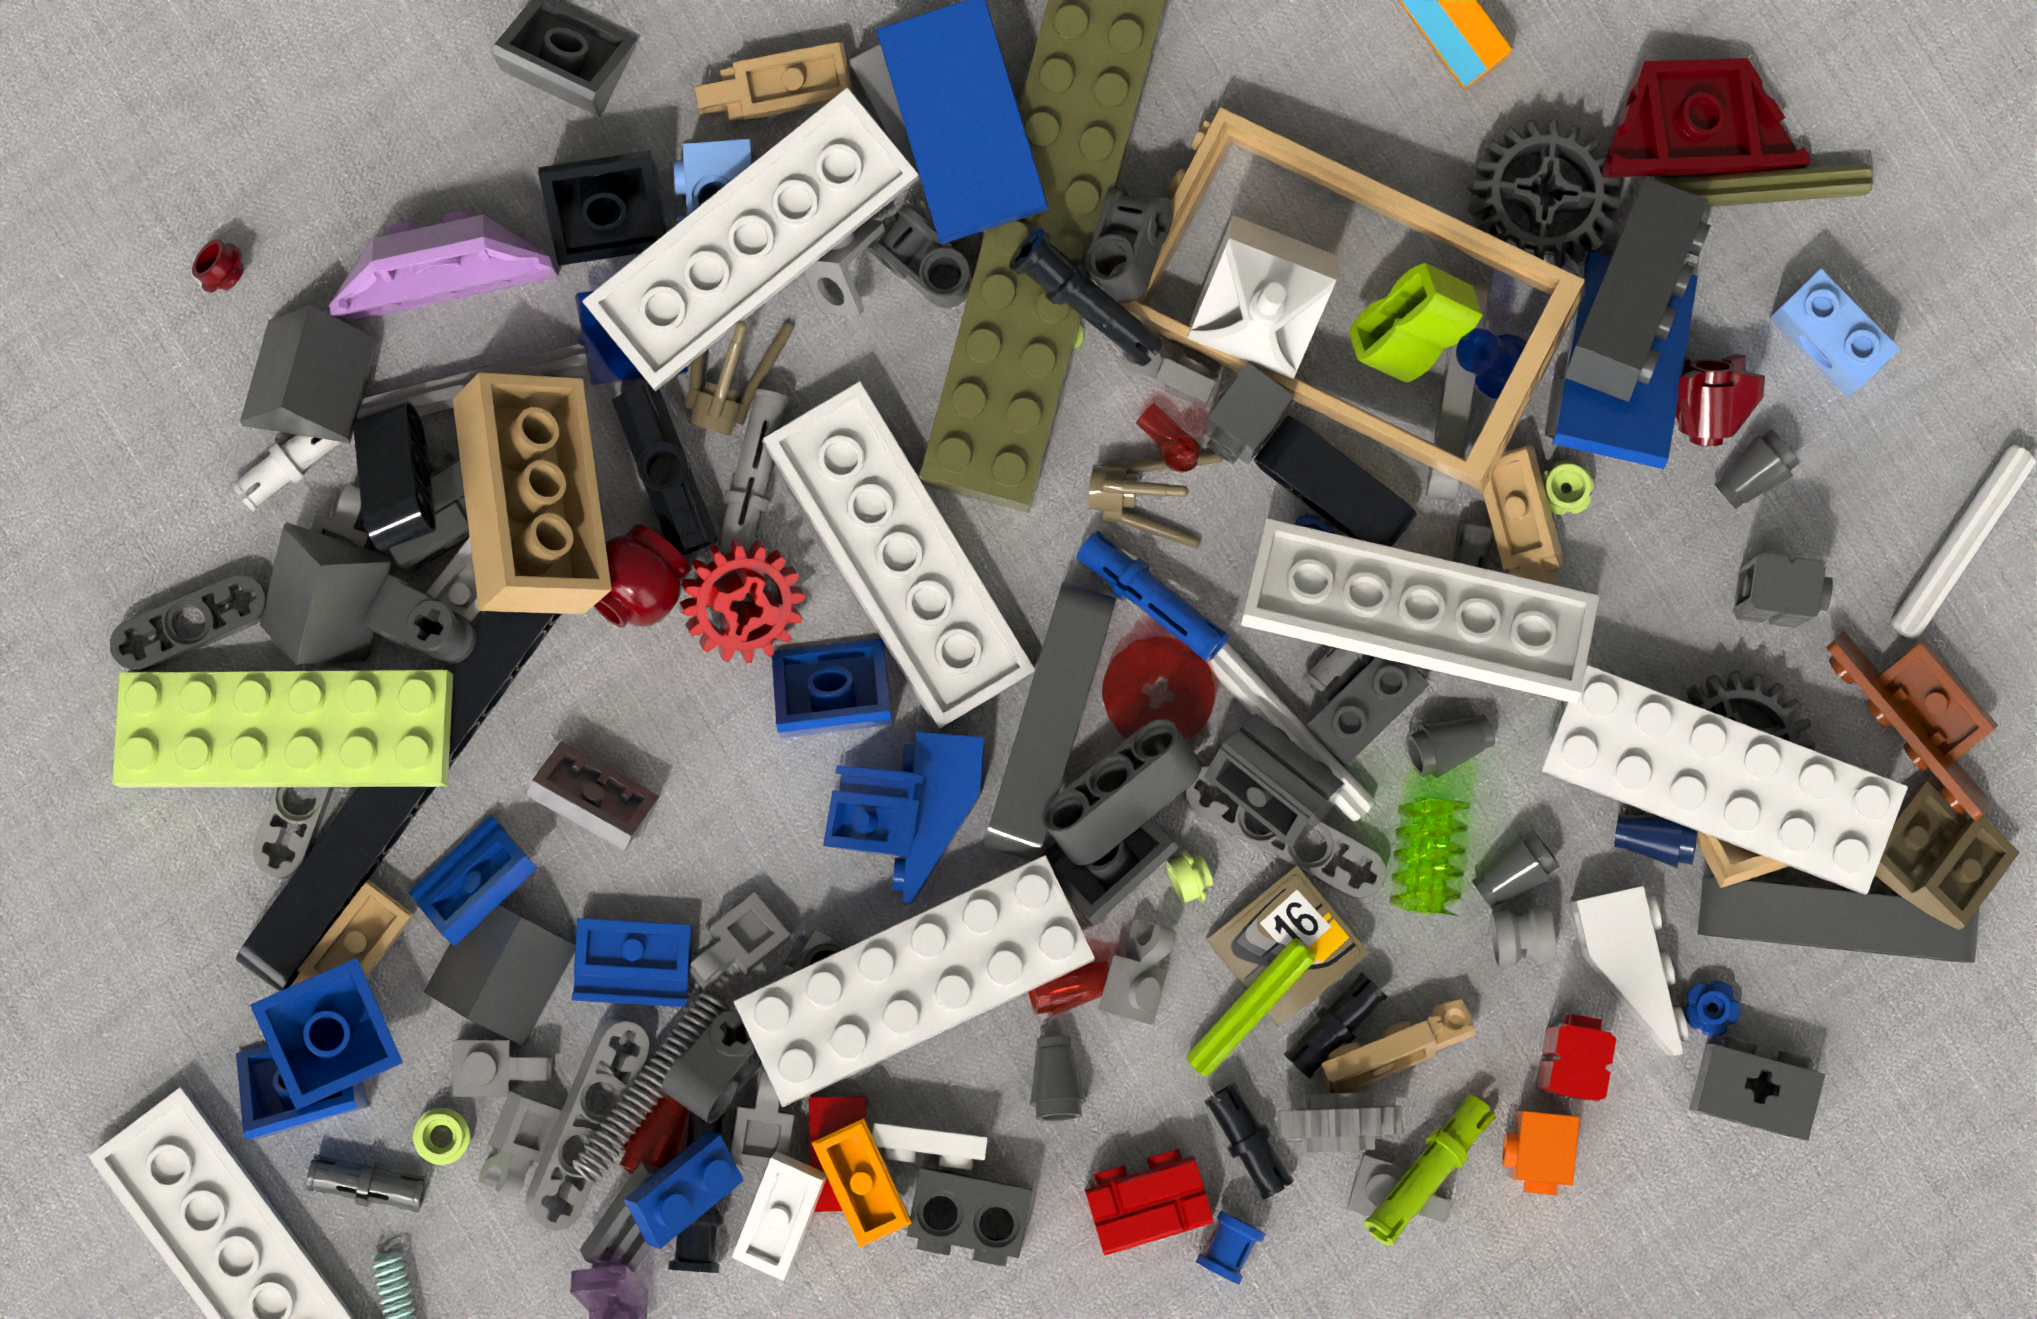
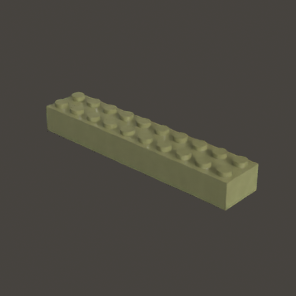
(1011, 337)

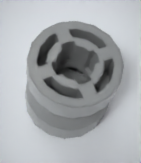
(1523, 935)

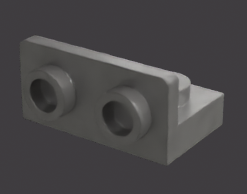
(593, 796)

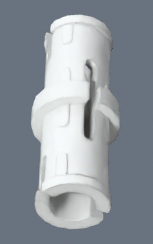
(281, 467)

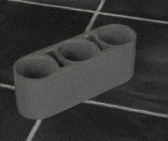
(1121, 792)

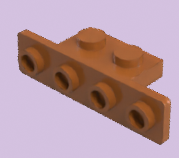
(1927, 710)

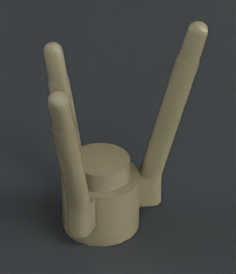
(717, 405)
(1115, 488)

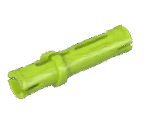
(1438, 1159)

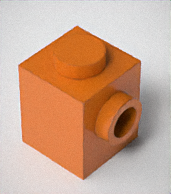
(1542, 1151)

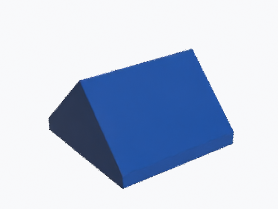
(831, 688)
(326, 1034)
(268, 1106)

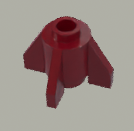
(1716, 398)

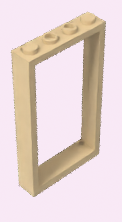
(1565, 288)

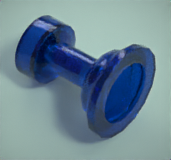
(1489, 358)

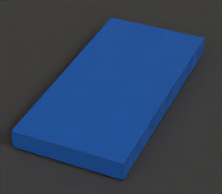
(962, 119)
(1611, 426)

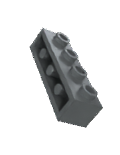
(1637, 289)

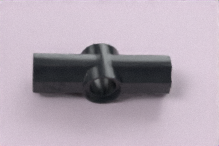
(653, 436)

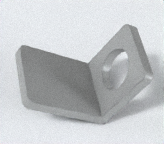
(834, 266)

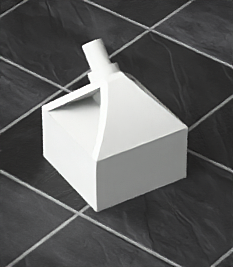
(1263, 297)

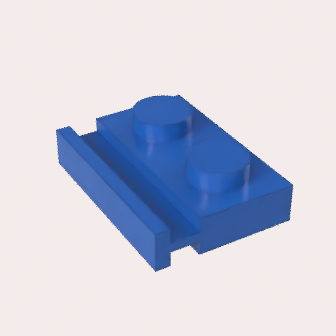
(873, 811)
(472, 880)
(632, 962)

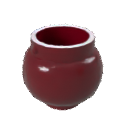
(643, 578)

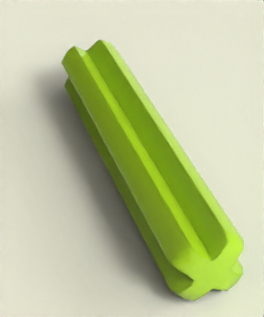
(1251, 1007)

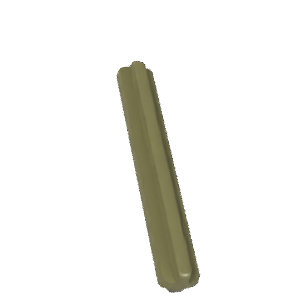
(1777, 184)

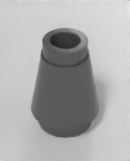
(1757, 469)
(1448, 743)
(1516, 869)
(1056, 1080)

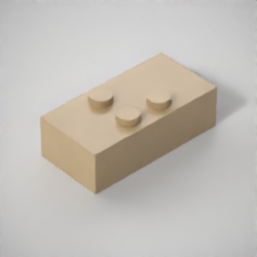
(531, 494)

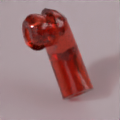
(1176, 447)

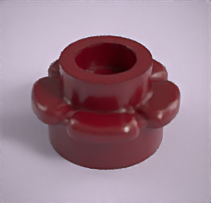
(218, 266)

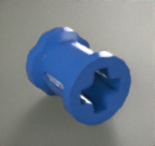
(1230, 1247)

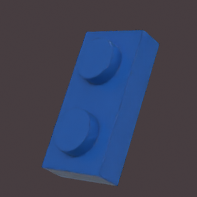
(683, 1189)

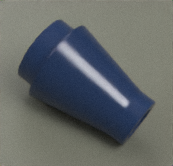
(1656, 838)

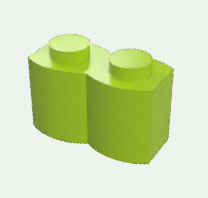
(1415, 322)

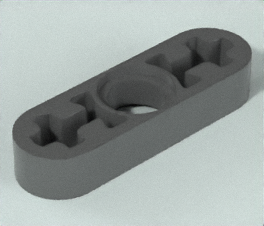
(156, 652)

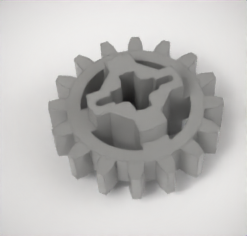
(1340, 1122)

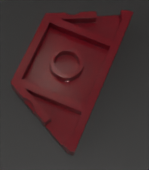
(1699, 121)

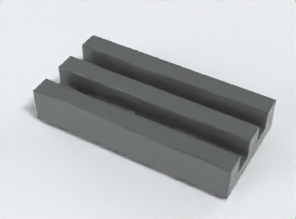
(630, 1245)

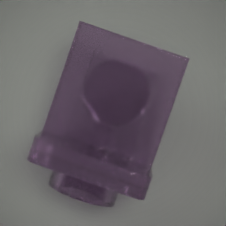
(610, 1291)

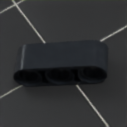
(394, 476)
(1333, 485)

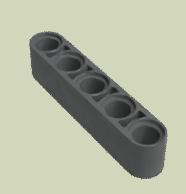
(1049, 721)
(1831, 921)

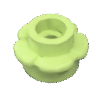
(1580, 482)
(1189, 876)

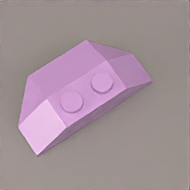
(437, 265)

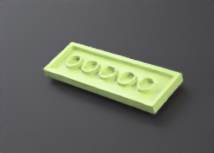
(283, 729)

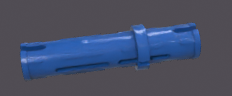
(1135, 582)

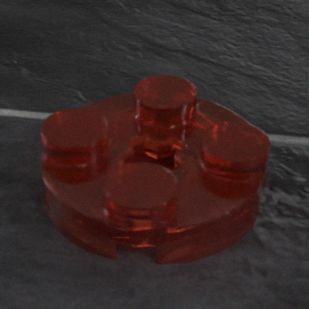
(1144, 663)

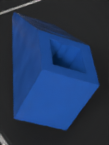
(946, 797)

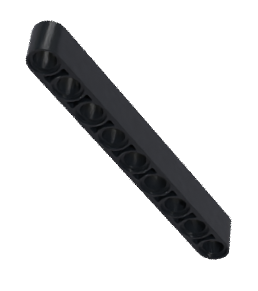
(379, 815)

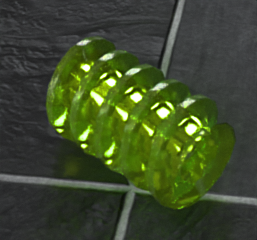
(1428, 856)

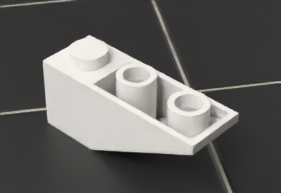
(1623, 951)

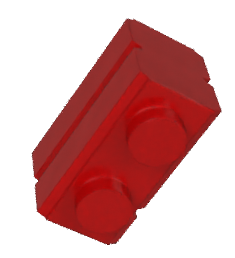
(1577, 1058)
(1148, 1203)

